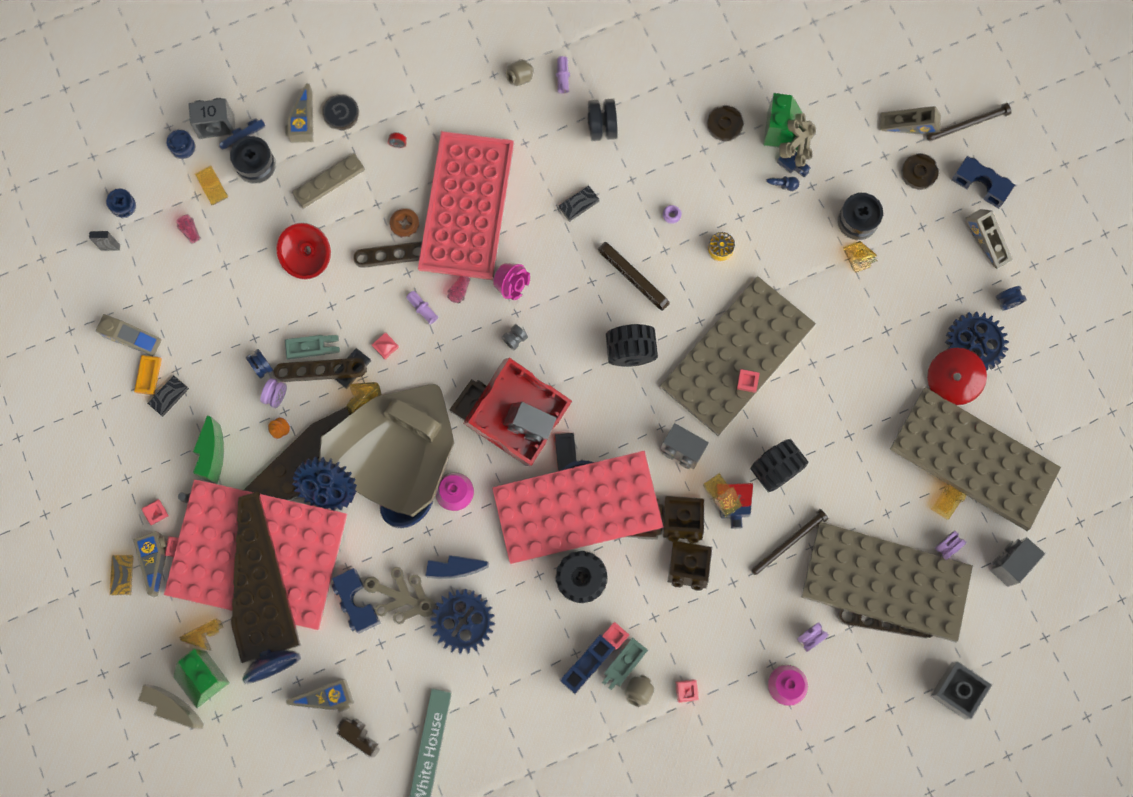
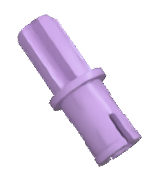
(562, 74)
(422, 307)

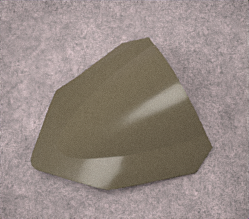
(395, 447)

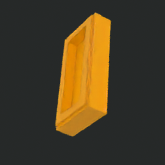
(147, 375)

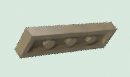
(328, 180)

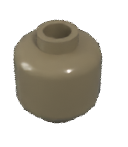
(519, 72)
(639, 691)

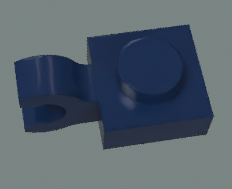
(790, 166)

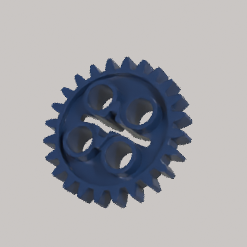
(990, 334)
(324, 484)
(477, 631)

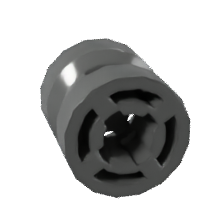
(514, 337)

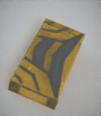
(121, 575)

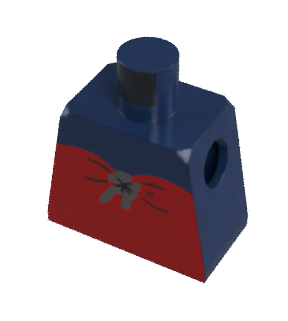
(744, 493)

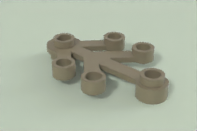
(803, 135)
(403, 597)

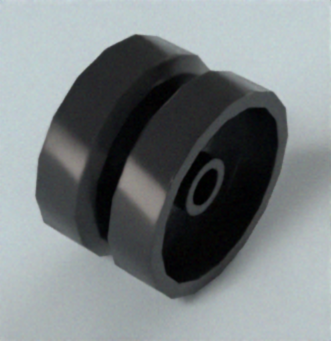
(602, 119)
(252, 159)
(860, 216)

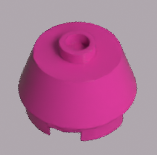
(511, 280)
(454, 491)
(788, 685)

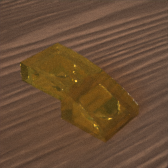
(211, 185)

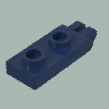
(253, 126)

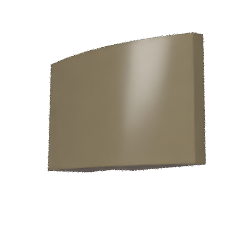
(170, 706)

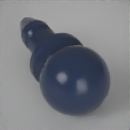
(790, 183)

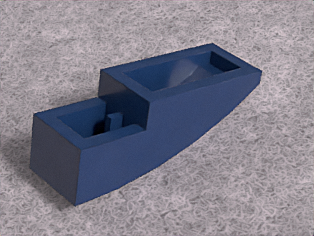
(455, 568)

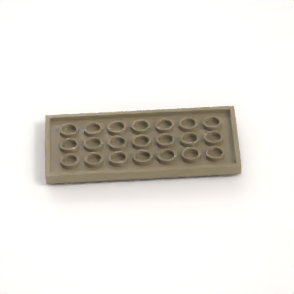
(749, 336)
(976, 459)
(887, 581)

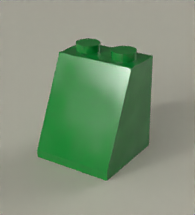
(781, 110)
(199, 676)

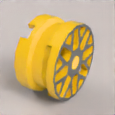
(721, 246)

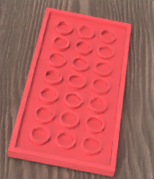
(466, 205)
(577, 507)

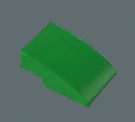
(210, 451)

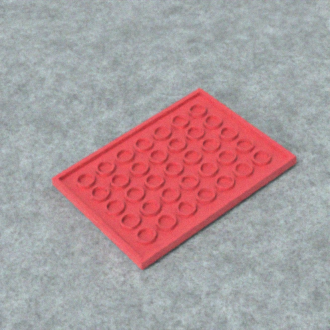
(303, 539)

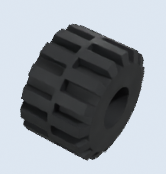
(631, 345)
(779, 465)
(587, 564)

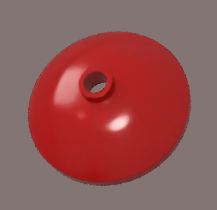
(294, 255)
(957, 361)

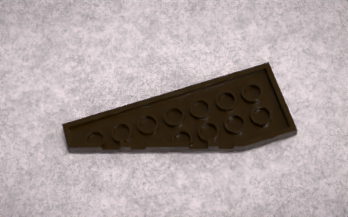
(278, 476)
(260, 600)

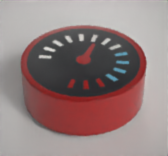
(397, 140)

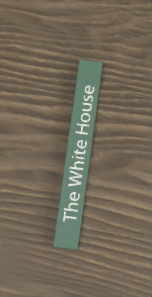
(430, 743)

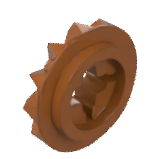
(399, 216)

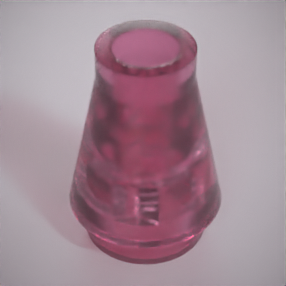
(188, 228)
(458, 289)

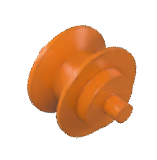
(278, 428)

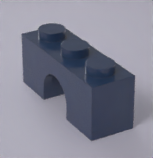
(997, 186)
(360, 617)
(587, 664)

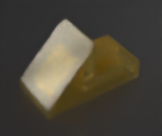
(860, 256)
(363, 393)
(723, 495)
(948, 502)
(198, 636)

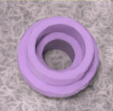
(672, 209)

